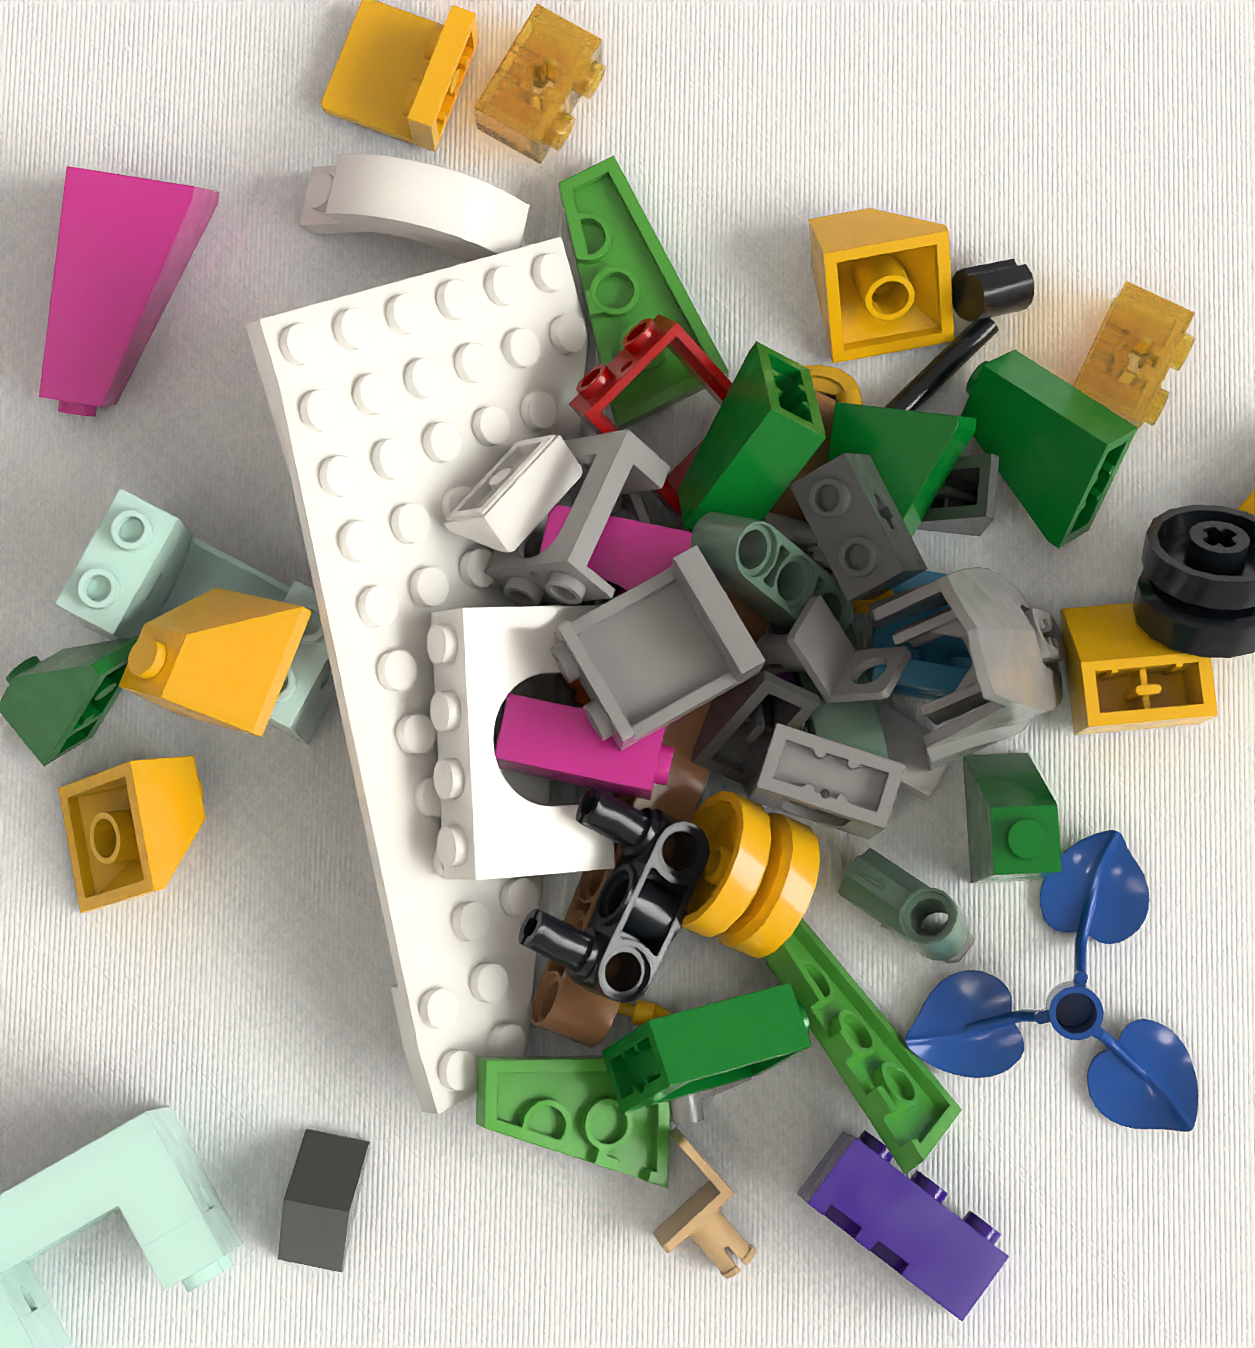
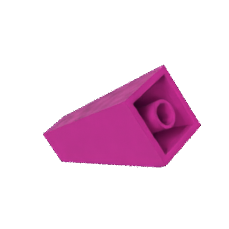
(112, 278)

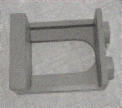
(611, 467)
(843, 783)

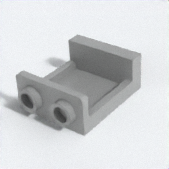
(657, 651)

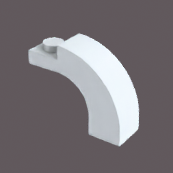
(414, 203)

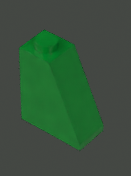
(1050, 440)
(755, 441)
(908, 448)
(1009, 819)

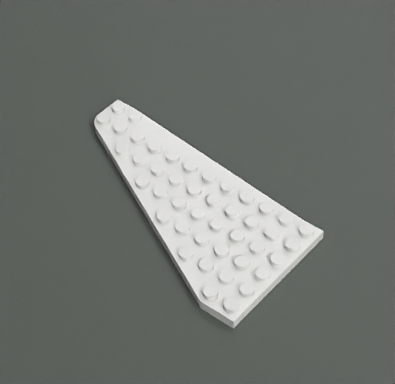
(385, 427)

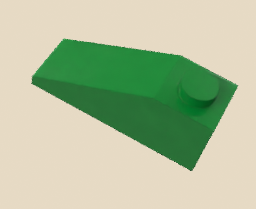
(65, 696)

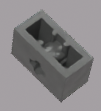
(858, 526)

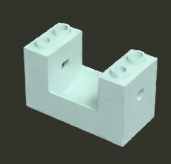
(151, 563)
(136, 1168)

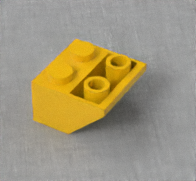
(1126, 678)

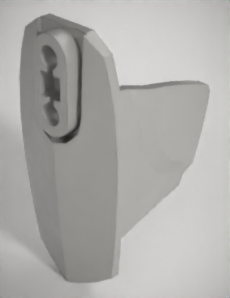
(1009, 653)

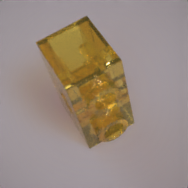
(542, 52)
(1142, 326)

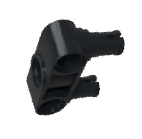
(637, 905)

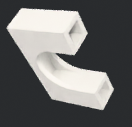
(483, 821)

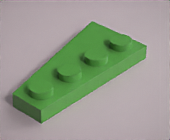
(626, 281)
(870, 1055)

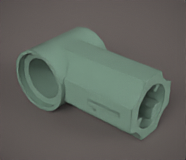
(903, 904)

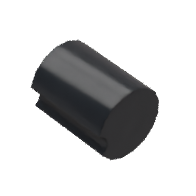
(992, 290)

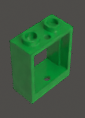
(706, 1047)

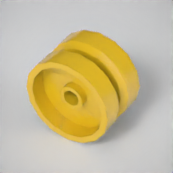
(755, 875)

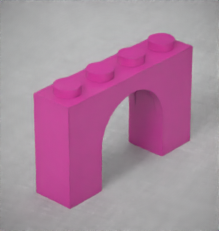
(559, 739)

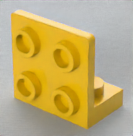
(402, 72)

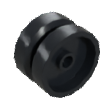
(1199, 581)

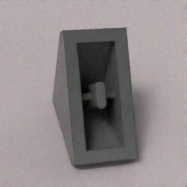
(966, 498)
(743, 722)
(322, 1200)

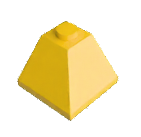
(881, 282)
(217, 658)
(130, 827)

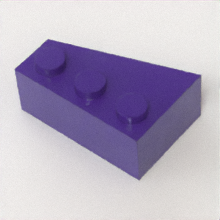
(905, 1222)

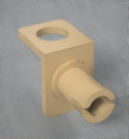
(702, 1220)

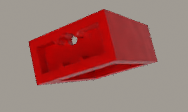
(640, 348)

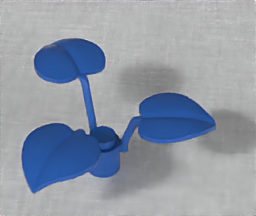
(970, 1021)

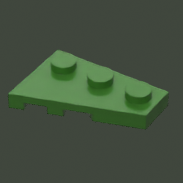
(573, 1111)

